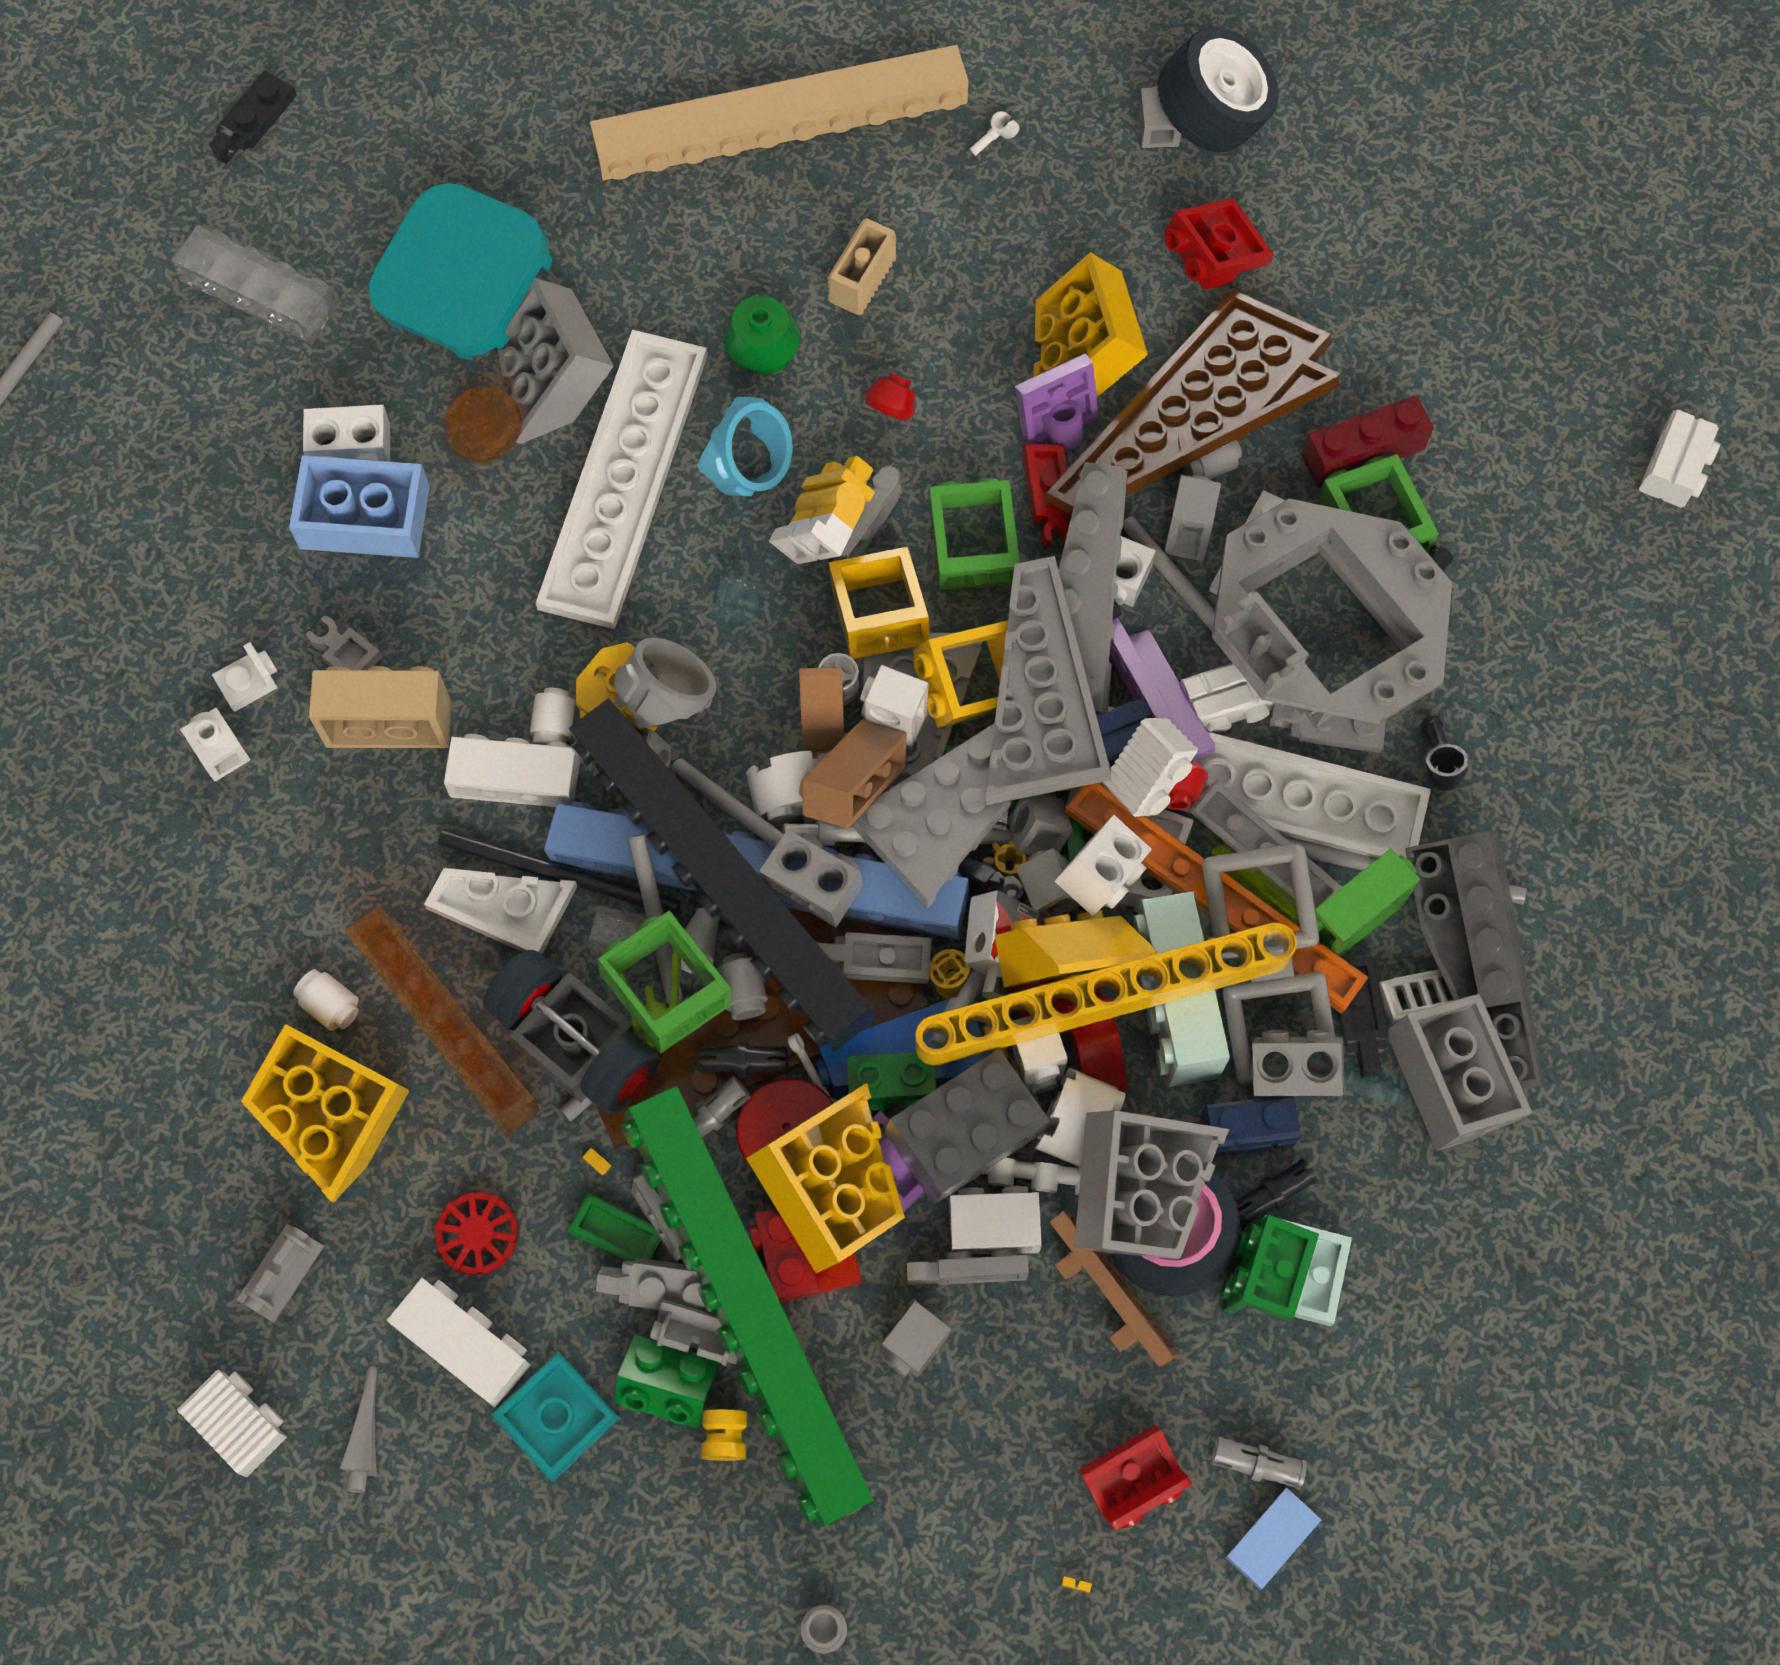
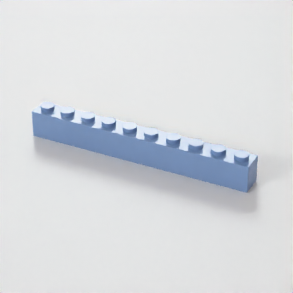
(600, 844)

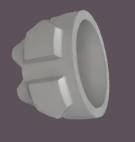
(682, 685)

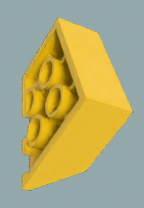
(1091, 316)
(323, 1108)
(831, 1181)

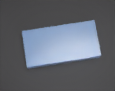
(1273, 1538)

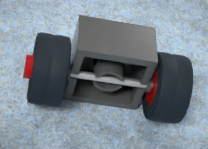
(570, 1032)

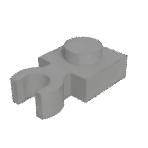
(344, 650)

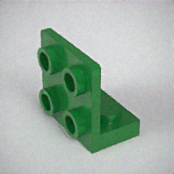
(1270, 1268)

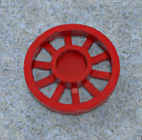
(476, 1233)

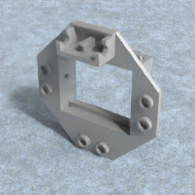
(1380, 567)

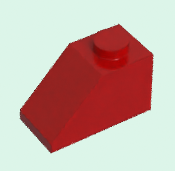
(1099, 1050)

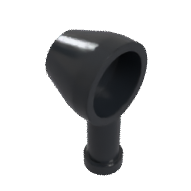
(1444, 762)

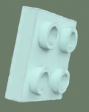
(1324, 1277)

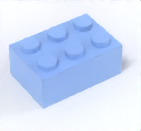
(359, 506)

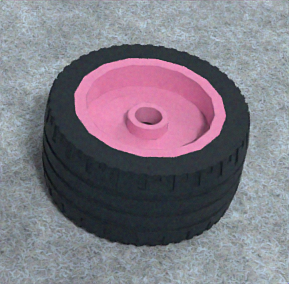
(1206, 1252)

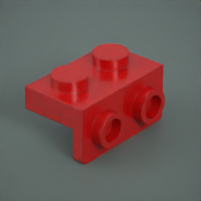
(1134, 1478)

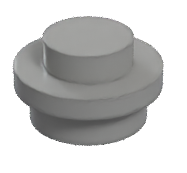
(823, 1629)

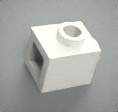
(214, 744)

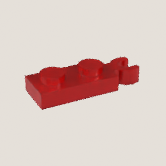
(1043, 468)

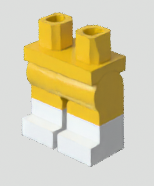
(826, 512)

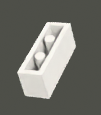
(511, 771)
(460, 1341)

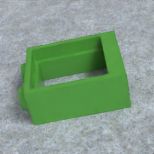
(1372, 472)
(979, 569)
(1365, 902)
(689, 1014)

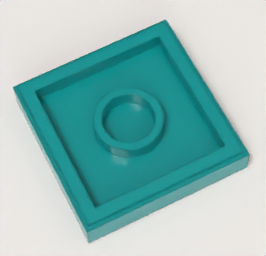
(555, 1417)

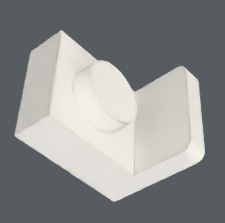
(246, 678)

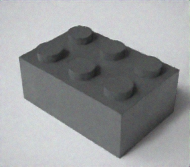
(966, 1126)

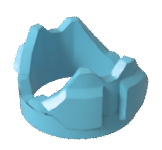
(768, 426)

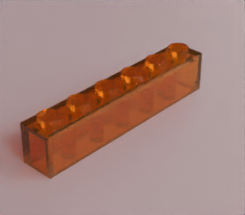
(443, 1021)

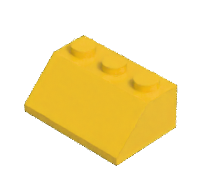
(1066, 947)

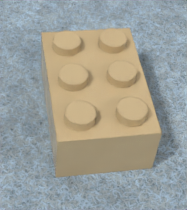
(380, 708)

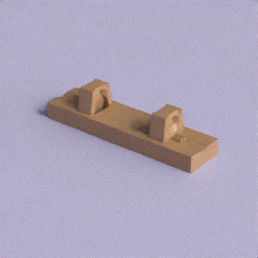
(1139, 1321)

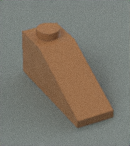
(821, 709)

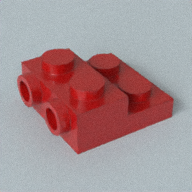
(1216, 242)
(788, 1266)

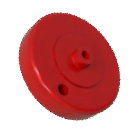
(775, 1111)

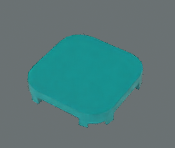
(459, 269)

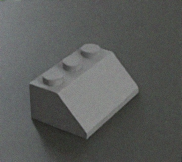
(1457, 1071)

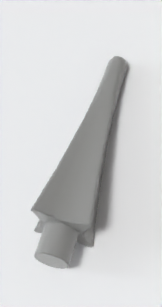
(360, 1454)

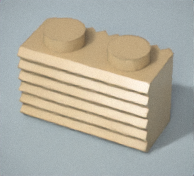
(862, 266)

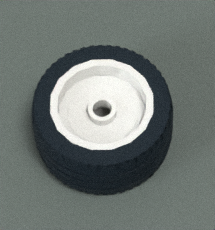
(1218, 89)

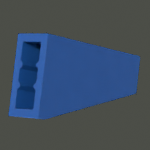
(889, 1038)

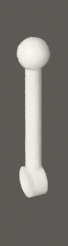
(797, 1045)

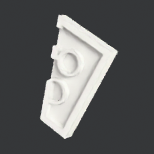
(504, 908)

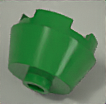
(761, 335)

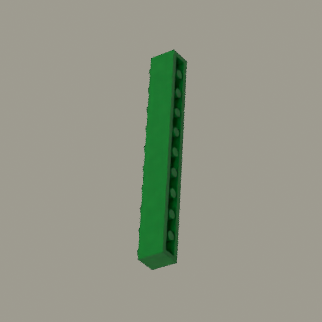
(746, 1308)

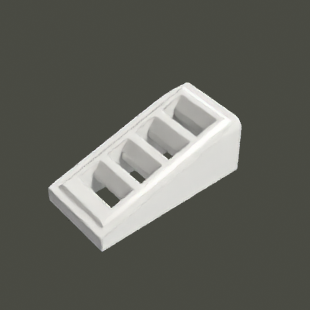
(1390, 988)

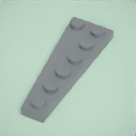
(1090, 570)

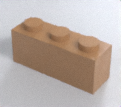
(853, 774)

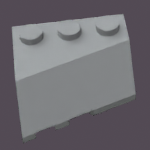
(551, 359)
(1142, 1182)

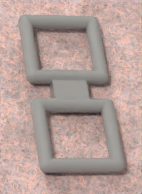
(1282, 981)

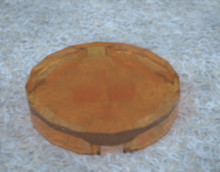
(483, 424)

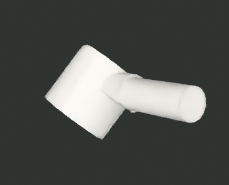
(997, 129)

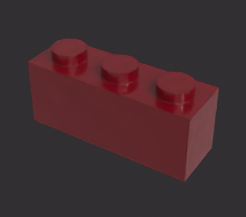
(1386, 431)

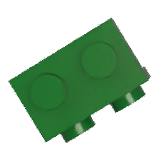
(891, 1079)
(665, 1382)

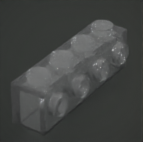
(255, 283)

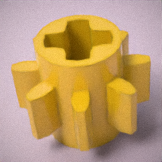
(1004, 853)

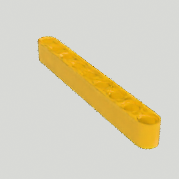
(1120, 978)

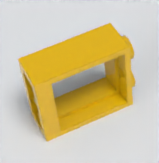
(866, 634)
(932, 668)

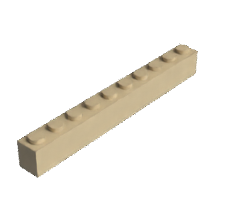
(780, 112)

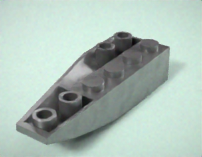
(1475, 937)

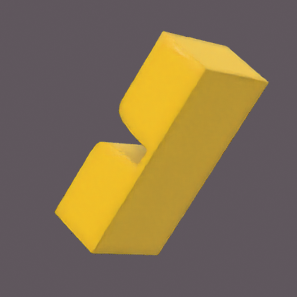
(596, 1161)
(1082, 1586)

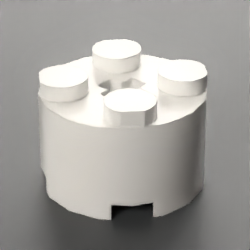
(777, 788)
(1068, 1111)

